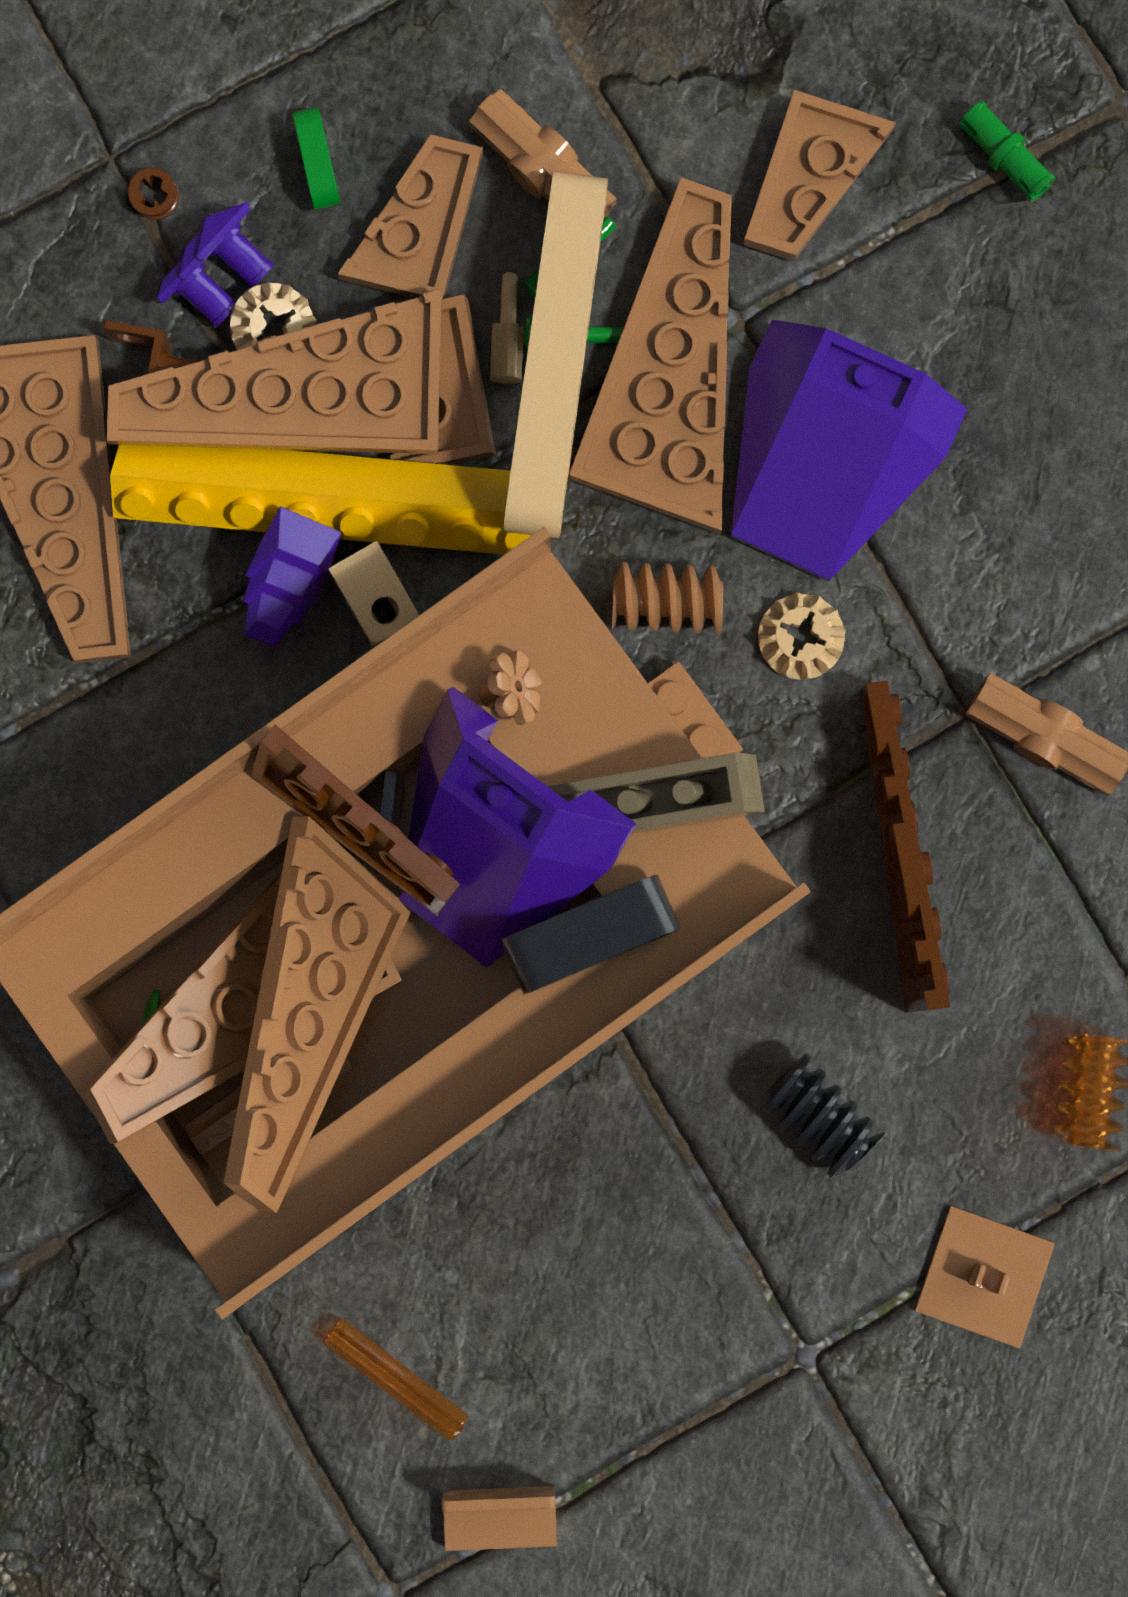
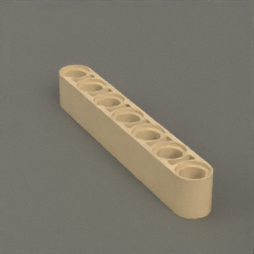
(555, 354)

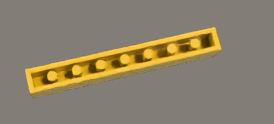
(351, 494)

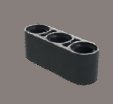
(590, 934)

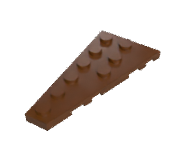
(906, 867)

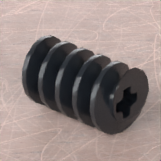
(821, 1117)

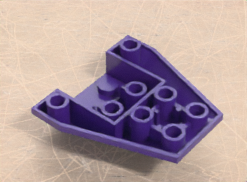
(832, 445)
(501, 833)

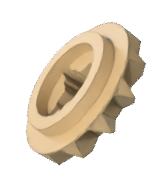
(274, 298)
(777, 643)

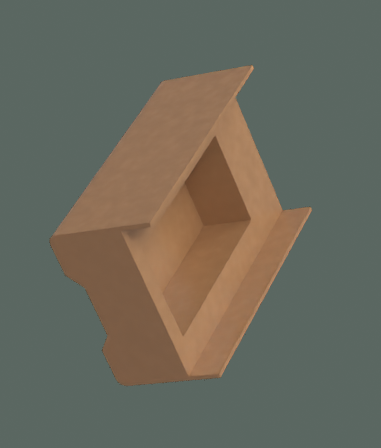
(452, 1037)

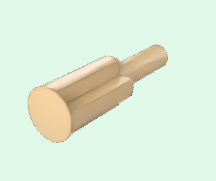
(507, 337)

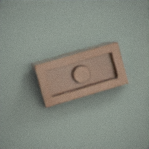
(499, 1518)

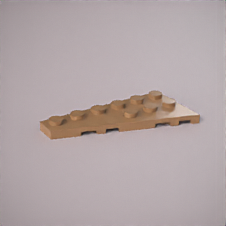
(318, 388)
(664, 395)
(60, 488)
(318, 978)
(196, 1033)

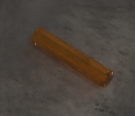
(396, 1380)

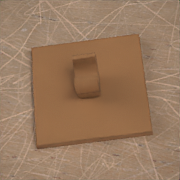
(984, 1277)

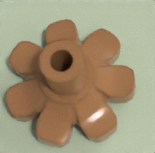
(512, 687)

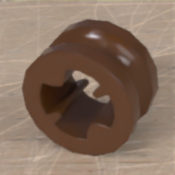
(148, 176)

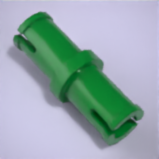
(1006, 151)

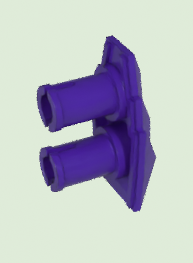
(219, 236)
(287, 574)

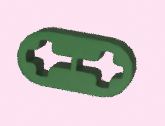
(316, 158)

